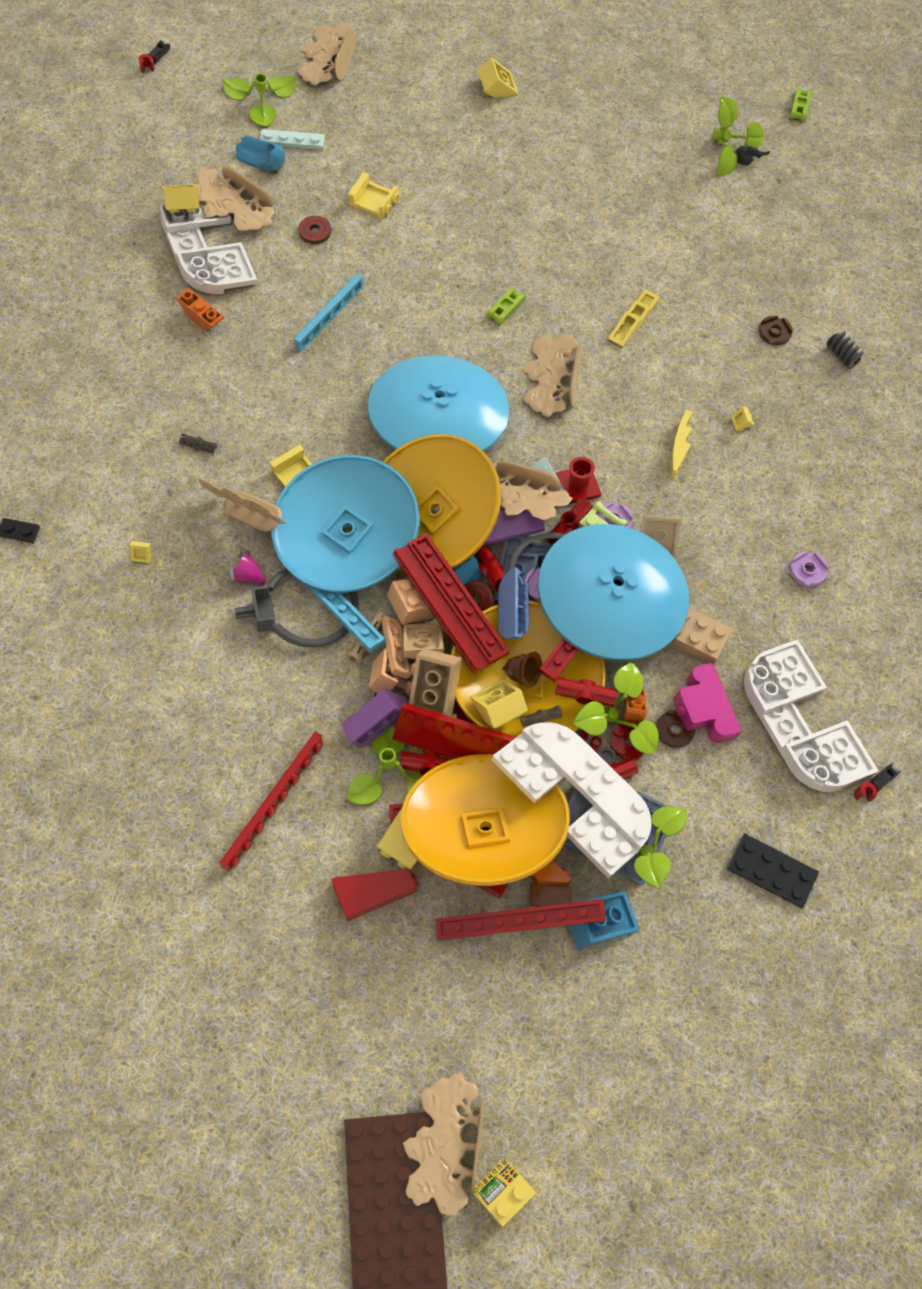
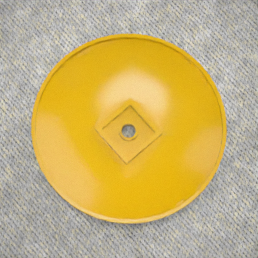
(458, 479)
(539, 638)
(471, 792)

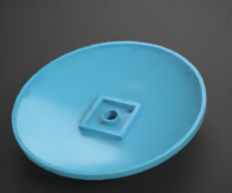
(406, 404)
(338, 495)
(609, 618)

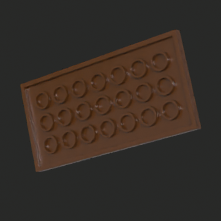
(389, 1235)

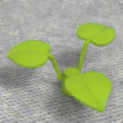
(727, 114)
(261, 115)
(594, 716)
(363, 788)
(656, 866)

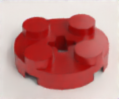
(622, 748)

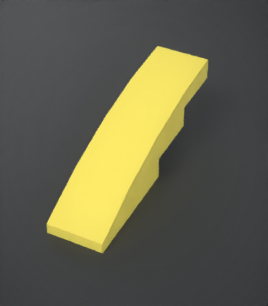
(633, 318)
(680, 446)

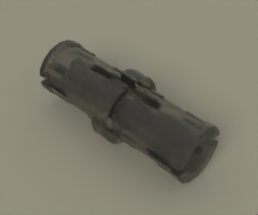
(197, 443)
(541, 716)

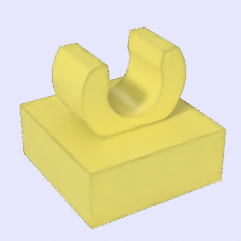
(742, 419)
(140, 552)

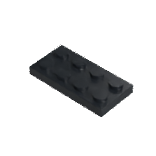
(773, 870)

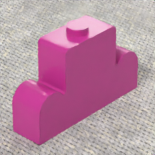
(707, 705)

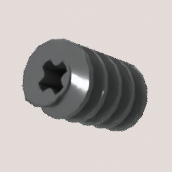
(844, 349)

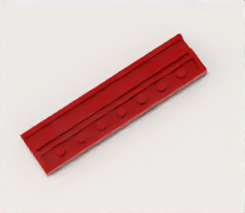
(450, 603)
(446, 734)

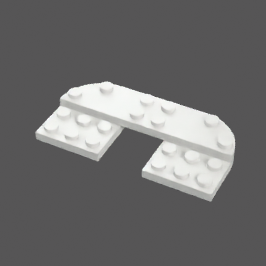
(202, 266)
(818, 760)
(619, 816)

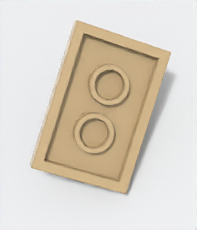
(663, 530)
(420, 637)

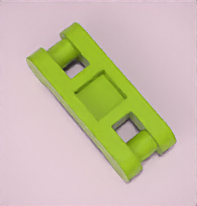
(801, 104)
(506, 306)

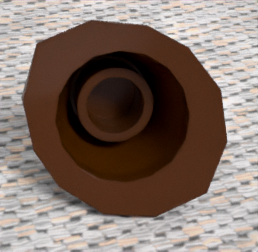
(524, 669)

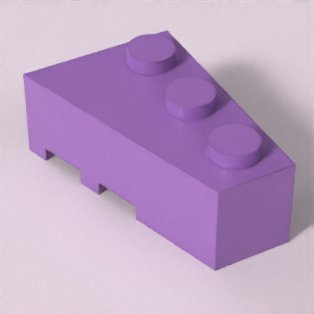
(374, 717)

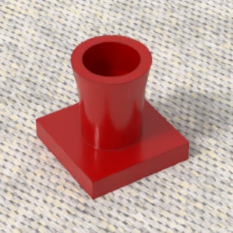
(580, 480)

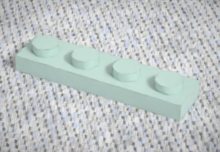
(294, 139)

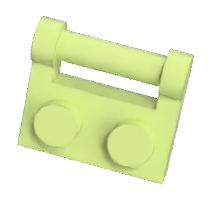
(592, 518)

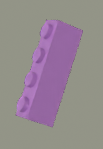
(514, 526)

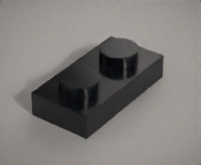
(19, 530)

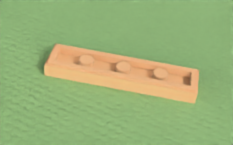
(395, 647)

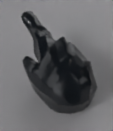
(746, 153)

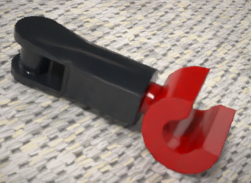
(154, 56)
(876, 783)

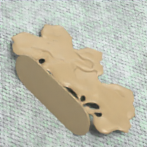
(323, 51)
(226, 200)
(549, 371)
(526, 488)
(247, 508)
(441, 1146)

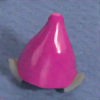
(246, 570)

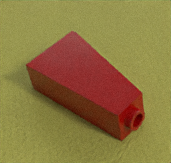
(372, 891)

